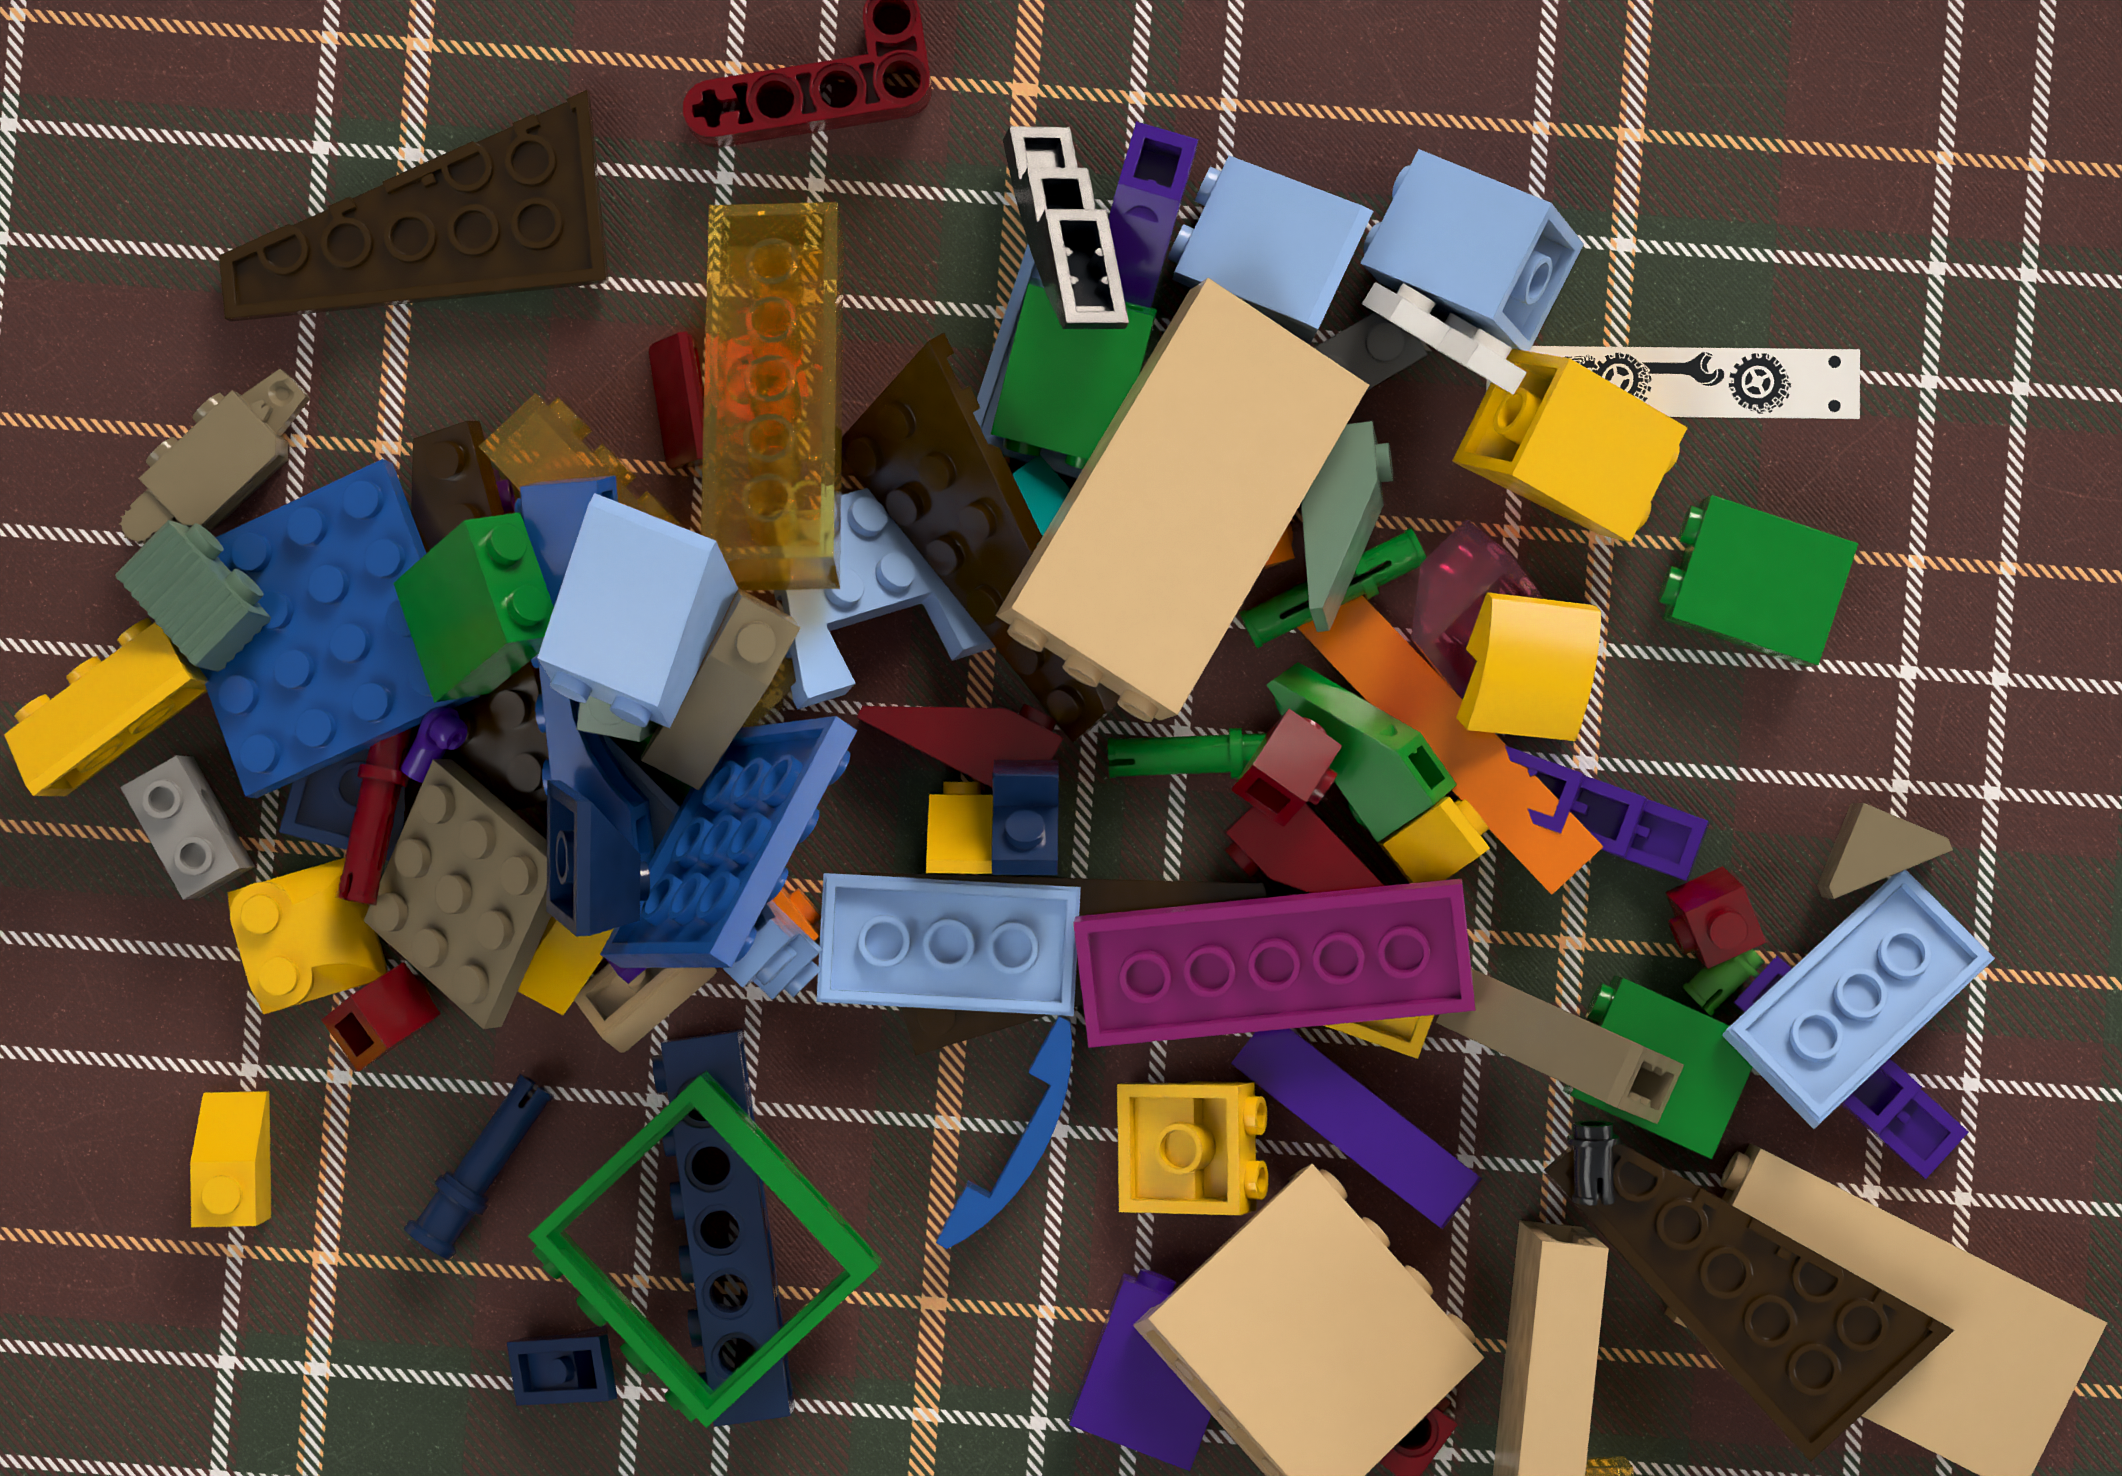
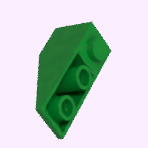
(1382, 762)

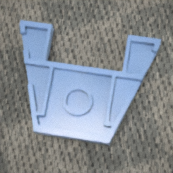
(877, 577)

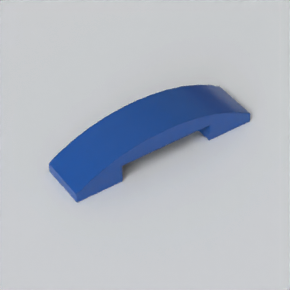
(979, 1206)

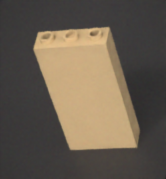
(1182, 502)
(1551, 1351)
(2014, 1351)

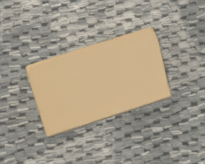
(629, 1011)

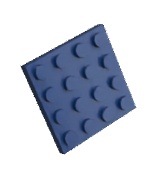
(337, 652)
(732, 846)

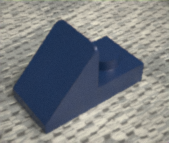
(1025, 817)
(563, 1368)

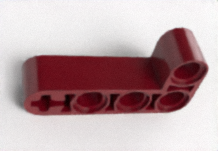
(808, 83)

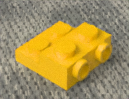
(1190, 1147)

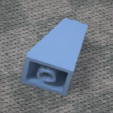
(1270, 243)
(1473, 248)
(635, 613)

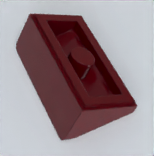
(679, 398)

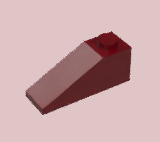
(969, 736)
(1298, 854)

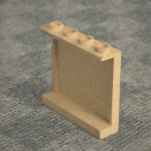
(1311, 1336)

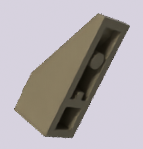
(724, 690)

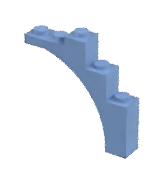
(781, 949)

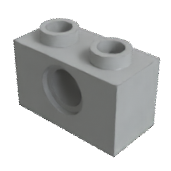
(187, 827)

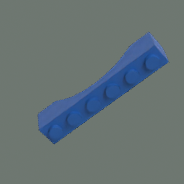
(577, 757)

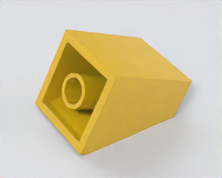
(1573, 444)

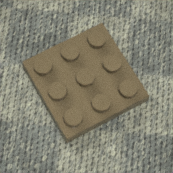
(465, 893)

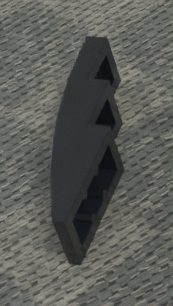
(1065, 229)

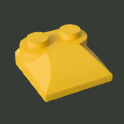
(303, 939)

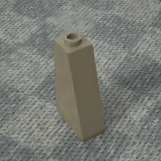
(1567, 1048)

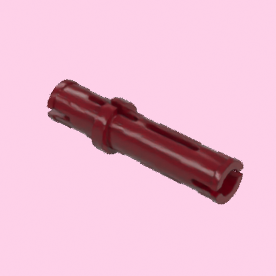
(374, 818)

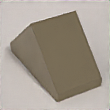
(1875, 847)

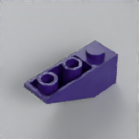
(1148, 206)

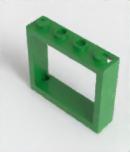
(643, 1343)

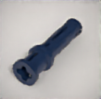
(463, 1192)

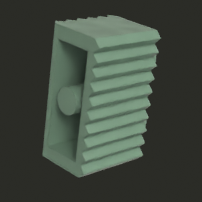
(194, 594)

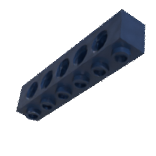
(743, 1197)

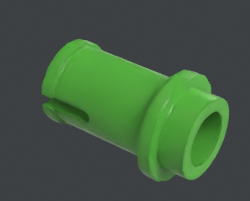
(1717, 983)

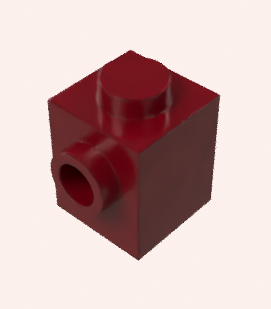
(1289, 768)
(1713, 918)
(381, 1016)

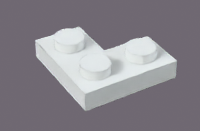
(1453, 337)

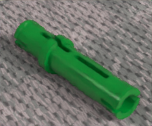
(1403, 555)
(1182, 754)

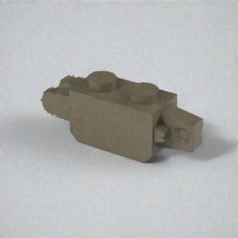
(218, 459)

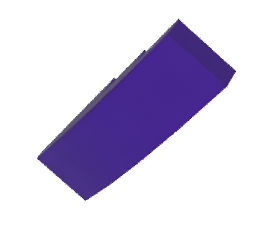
(1618, 818)
(1887, 1102)
(1358, 1123)

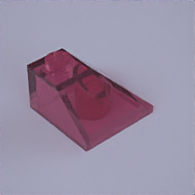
(1451, 596)

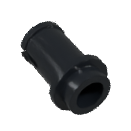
(1593, 1162)

